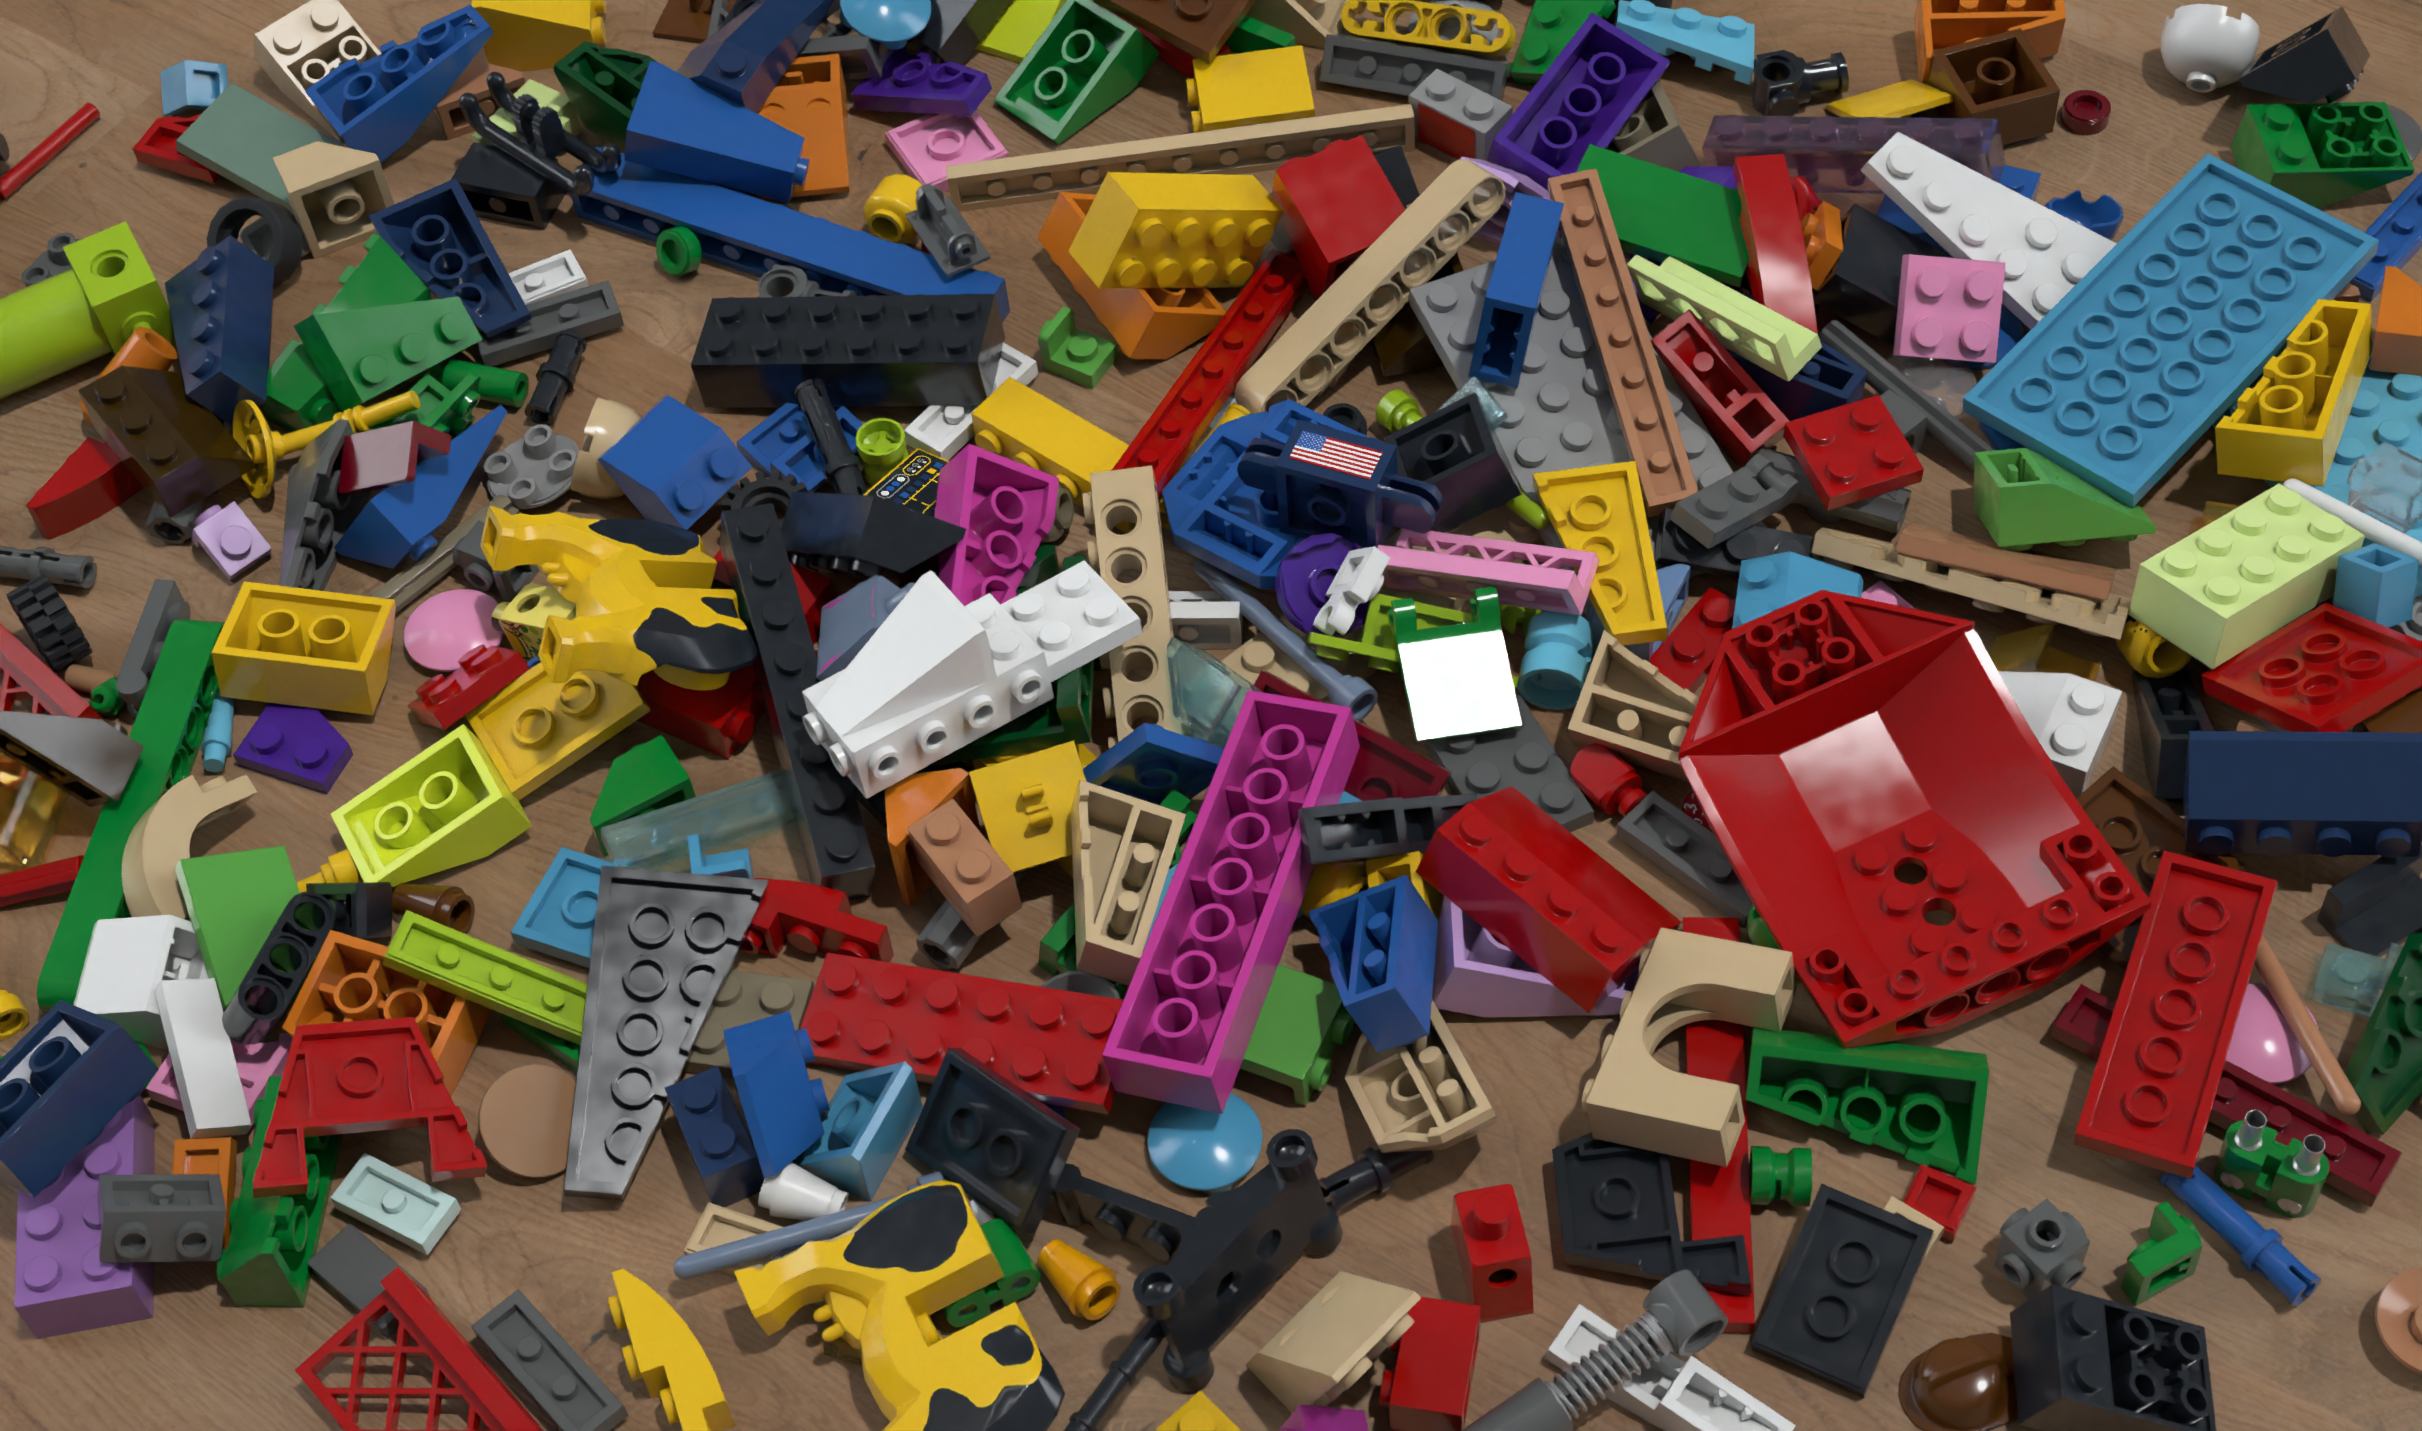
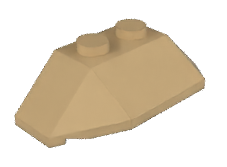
(1419, 1092)

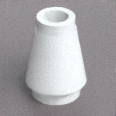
(800, 1195)

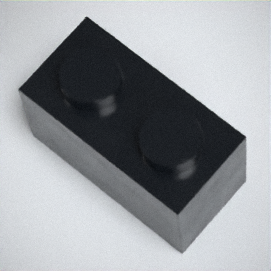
(506, 188)

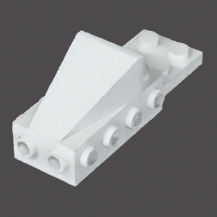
(958, 671)

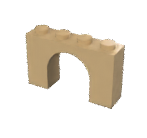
(1681, 983)

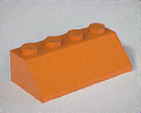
(1142, 320)

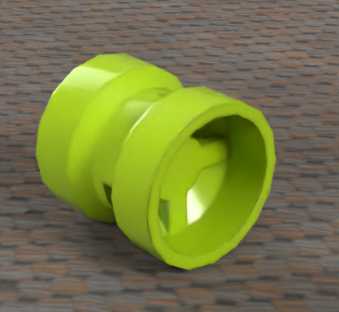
(881, 447)

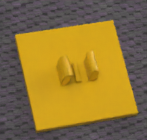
(1891, 101)
(1030, 805)

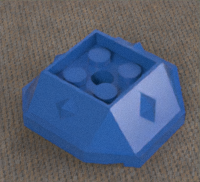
(1221, 516)

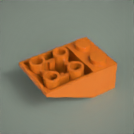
(814, 105)

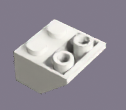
(128, 963)

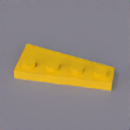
(1605, 514)

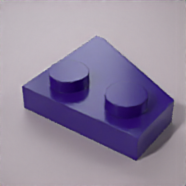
(295, 747)

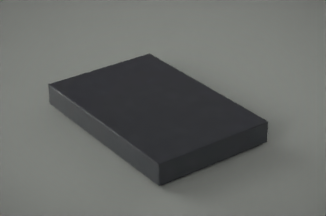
(992, 1140)
(1842, 1290)

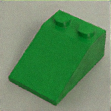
(1076, 70)

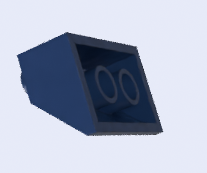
(62, 1091)

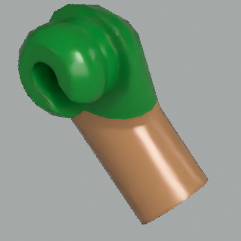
(100, 685)

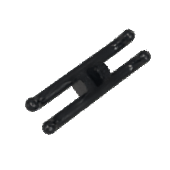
(539, 138)

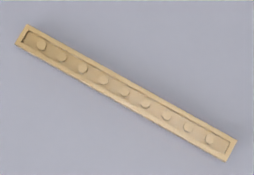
(1207, 152)

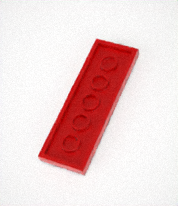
(2176, 1015)
(1032, 1035)

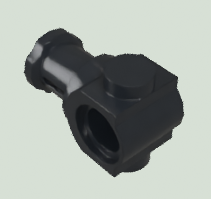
(1787, 81)

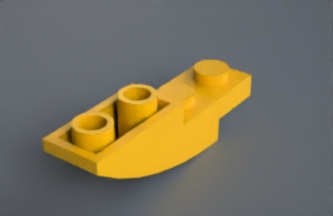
(668, 1357)

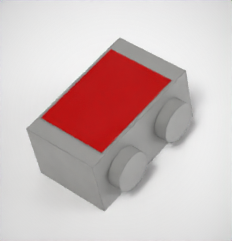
(1456, 116)

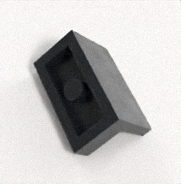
(2376, 905)

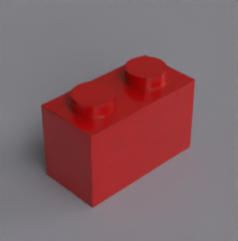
(1433, 1367)

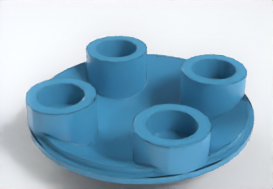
(886, 20)
(1205, 1147)

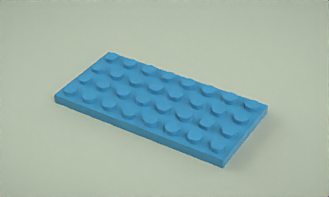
(2168, 328)

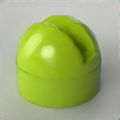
(1512, 614)

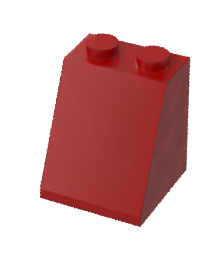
(1334, 208)

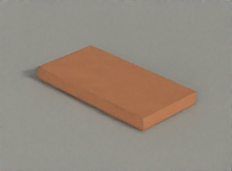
(2019, 566)

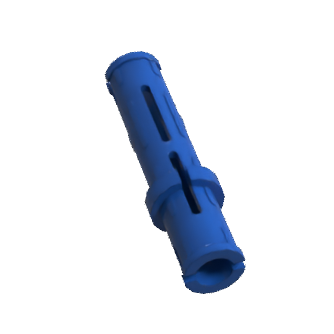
(2258, 1247)

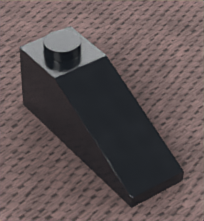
(2166, 714)

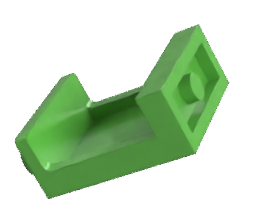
(1298, 1032)

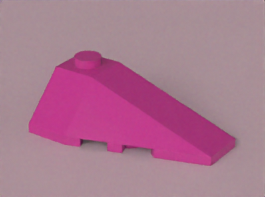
(1005, 519)

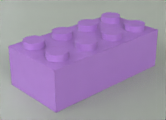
(58, 1264)

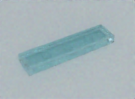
(715, 816)

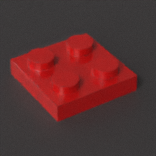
(1853, 452)
(481, 675)

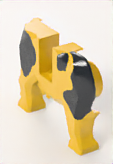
(636, 595)
(879, 1294)

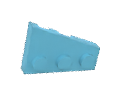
(1704, 38)

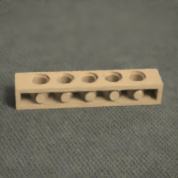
(1133, 498)

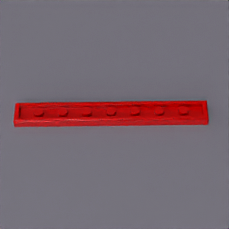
(1216, 368)
(1717, 1192)

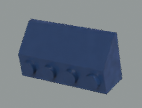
(2303, 793)

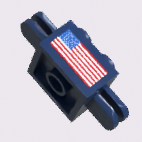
(1338, 485)

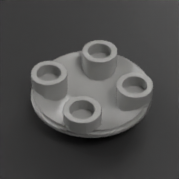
(532, 468)

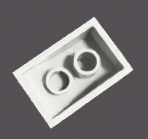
(2068, 718)

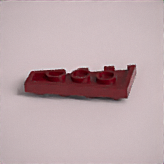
(1382, 764)

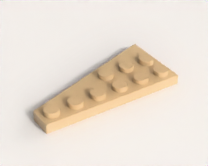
(1988, 592)

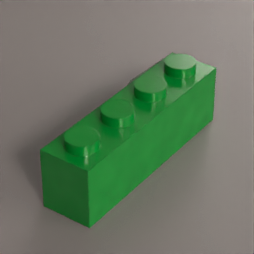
(295, 388)
(1879, 1093)
(277, 1233)

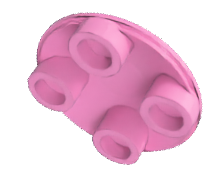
(449, 628)
(2265, 1040)

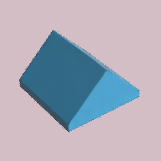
(864, 1129)

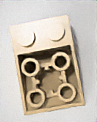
(308, 47)
(1333, 1340)

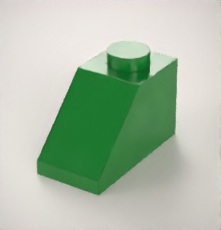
(640, 783)

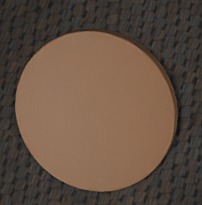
(528, 1120)

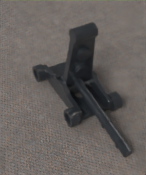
(1214, 1259)

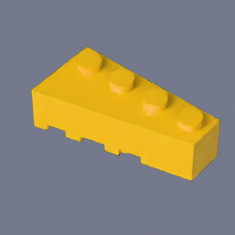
(2303, 400)

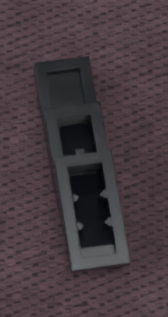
(1374, 827)

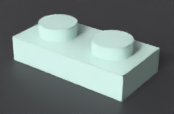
(396, 1203)

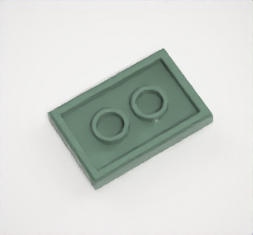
(242, 136)

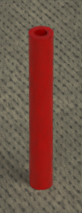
(47, 149)

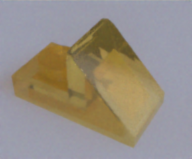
(2030, 652)

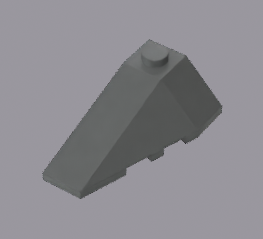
(317, 511)

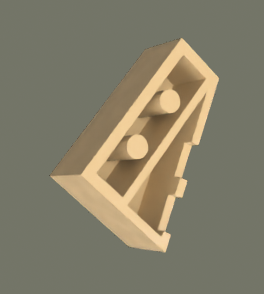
(1118, 876)

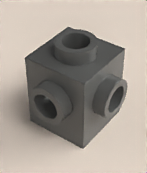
(2042, 1249)

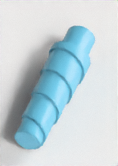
(218, 733)

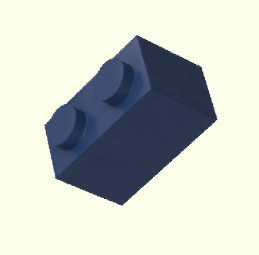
(716, 1137)

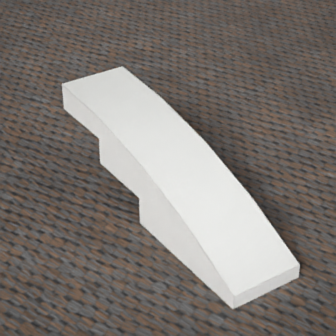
(1671, 1391)

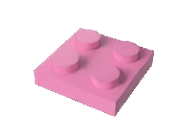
(1949, 308)

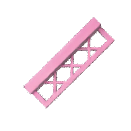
(1517, 584)

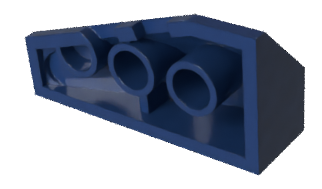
(754, 49)
(453, 255)

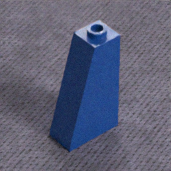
(711, 138)
(1515, 290)

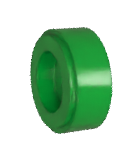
(678, 251)

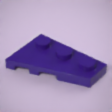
(922, 86)

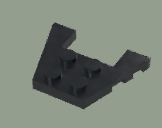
(1624, 1218)

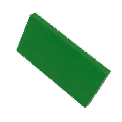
(1672, 215)

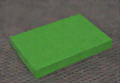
(234, 907)

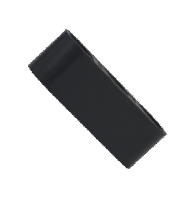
(263, 983)

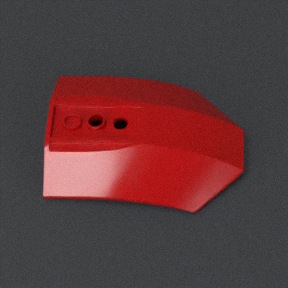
(1883, 741)

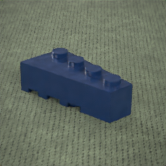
(223, 326)

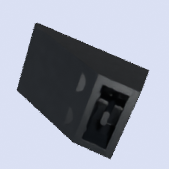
(2107, 1366)

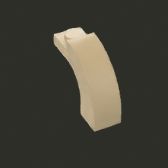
(164, 838)

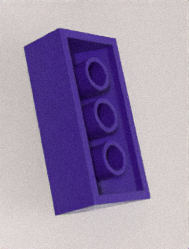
(1578, 102)

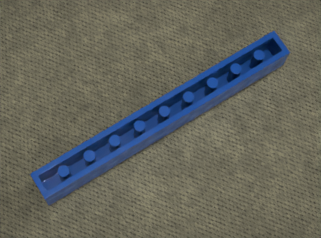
(758, 234)

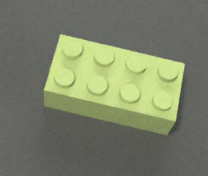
(2242, 575)

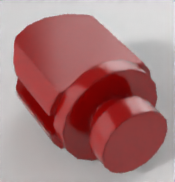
(1607, 779)

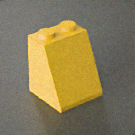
(539, 32)

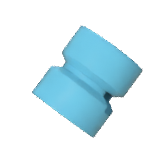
(1556, 659)

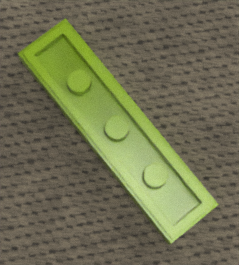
(488, 976)

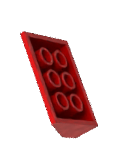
(1544, 894)

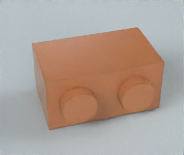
(965, 867)

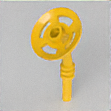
(270, 446)

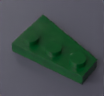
(2389, 1054)

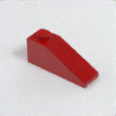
(1719, 389)

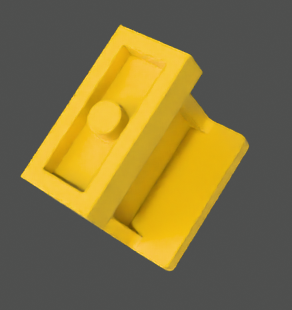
(1250, 89)

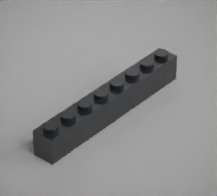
(787, 665)

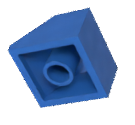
(674, 464)
(776, 1089)

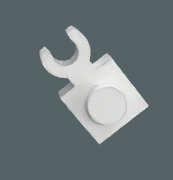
(1354, 583)

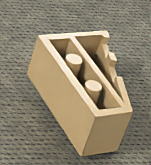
(1632, 710)

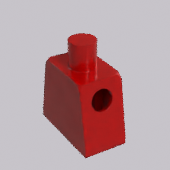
(1489, 1239)

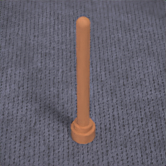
(2306, 1030)

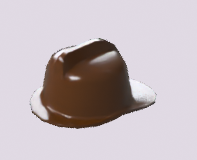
(1961, 1385)

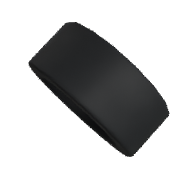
(285, 231)

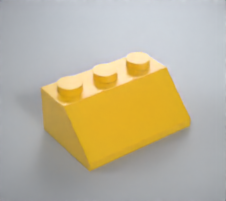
(305, 648)

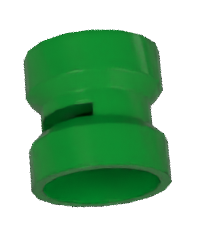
(1780, 1176)

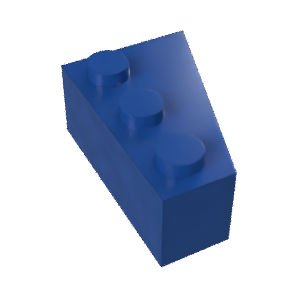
(1382, 960)

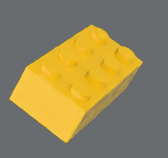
(1175, 230)

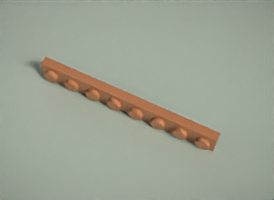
(1622, 341)

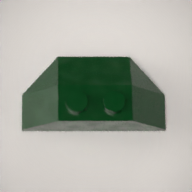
(603, 87)

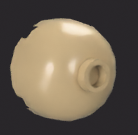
(605, 426)

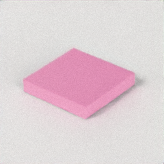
(942, 140)

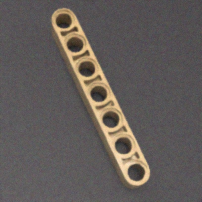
(1373, 288)

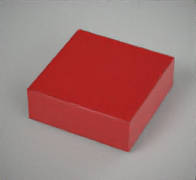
(1941, 1199)

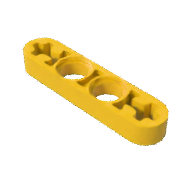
(1429, 20)

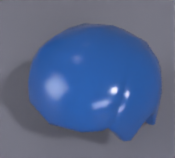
(2100, 216)

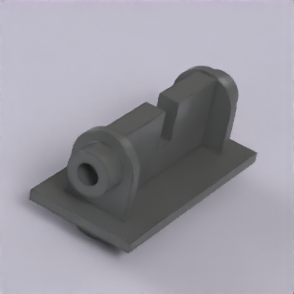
(945, 231)

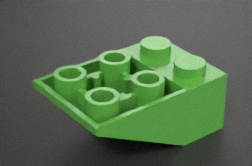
(2036, 501)

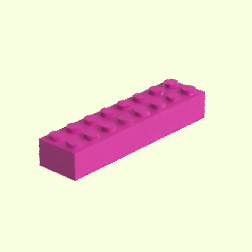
(1230, 904)

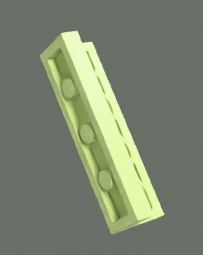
(1730, 316)

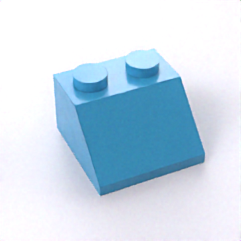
(1784, 578)

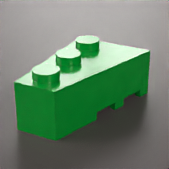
(384, 345)

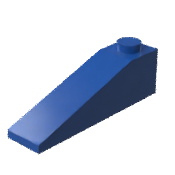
(388, 97)
(406, 516)

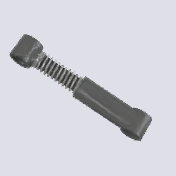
(1676, 1319)

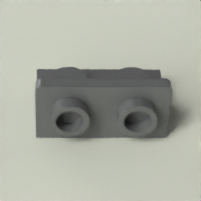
(161, 1218)

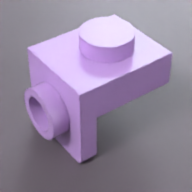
(229, 539)

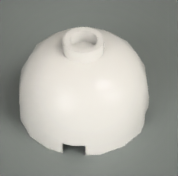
(2207, 46)

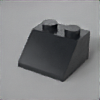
(1460, 457)

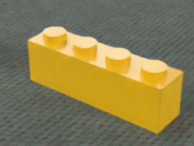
(1046, 437)

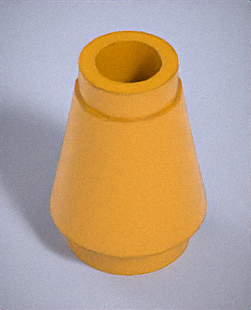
(1081, 1281)

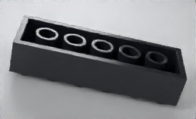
(860, 346)

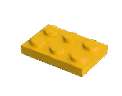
(544, 726)

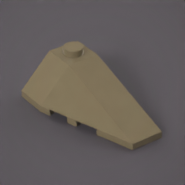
(1656, 134)

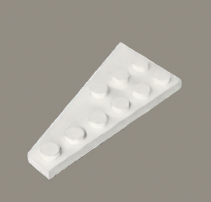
(1988, 223)

